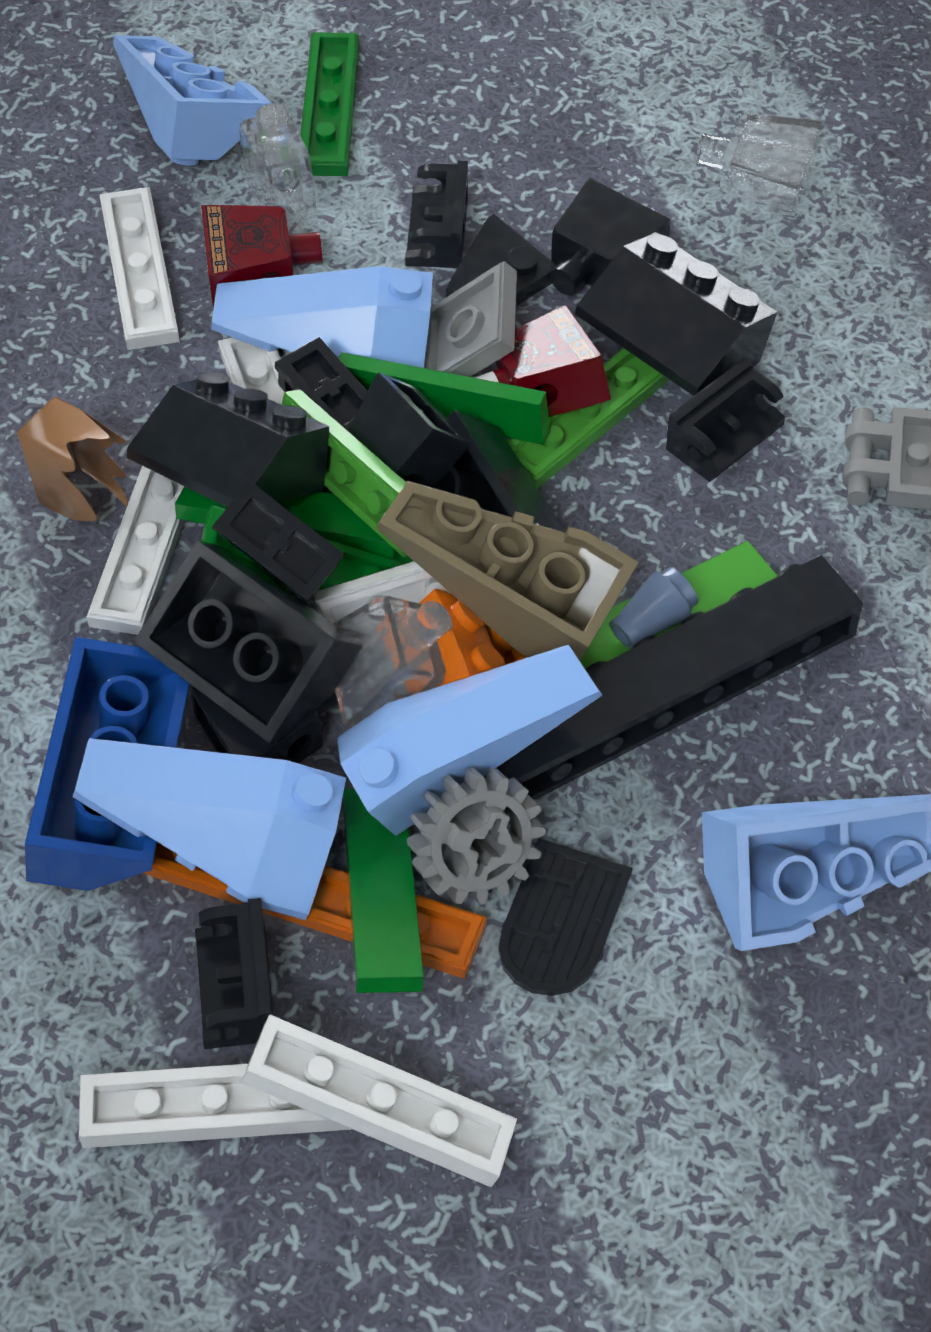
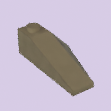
(516, 576)

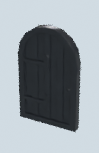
(561, 919)

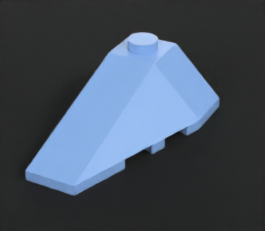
(183, 102)
(353, 311)
(459, 726)
(235, 816)
(799, 861)

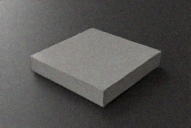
(474, 324)

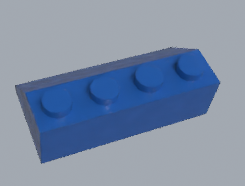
(111, 696)

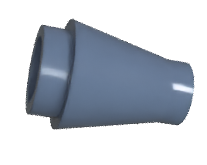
(656, 606)

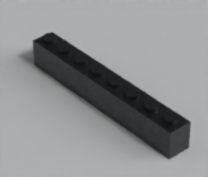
(693, 671)

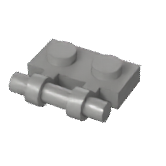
(909, 458)

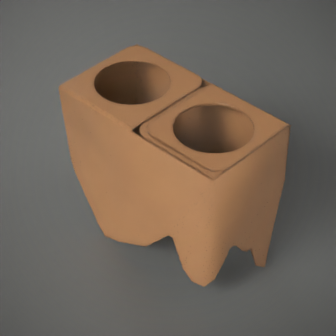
(47, 453)

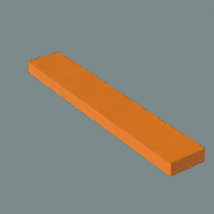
(446, 932)

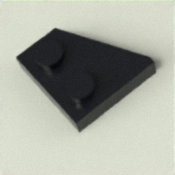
(500, 243)

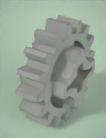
(474, 828)

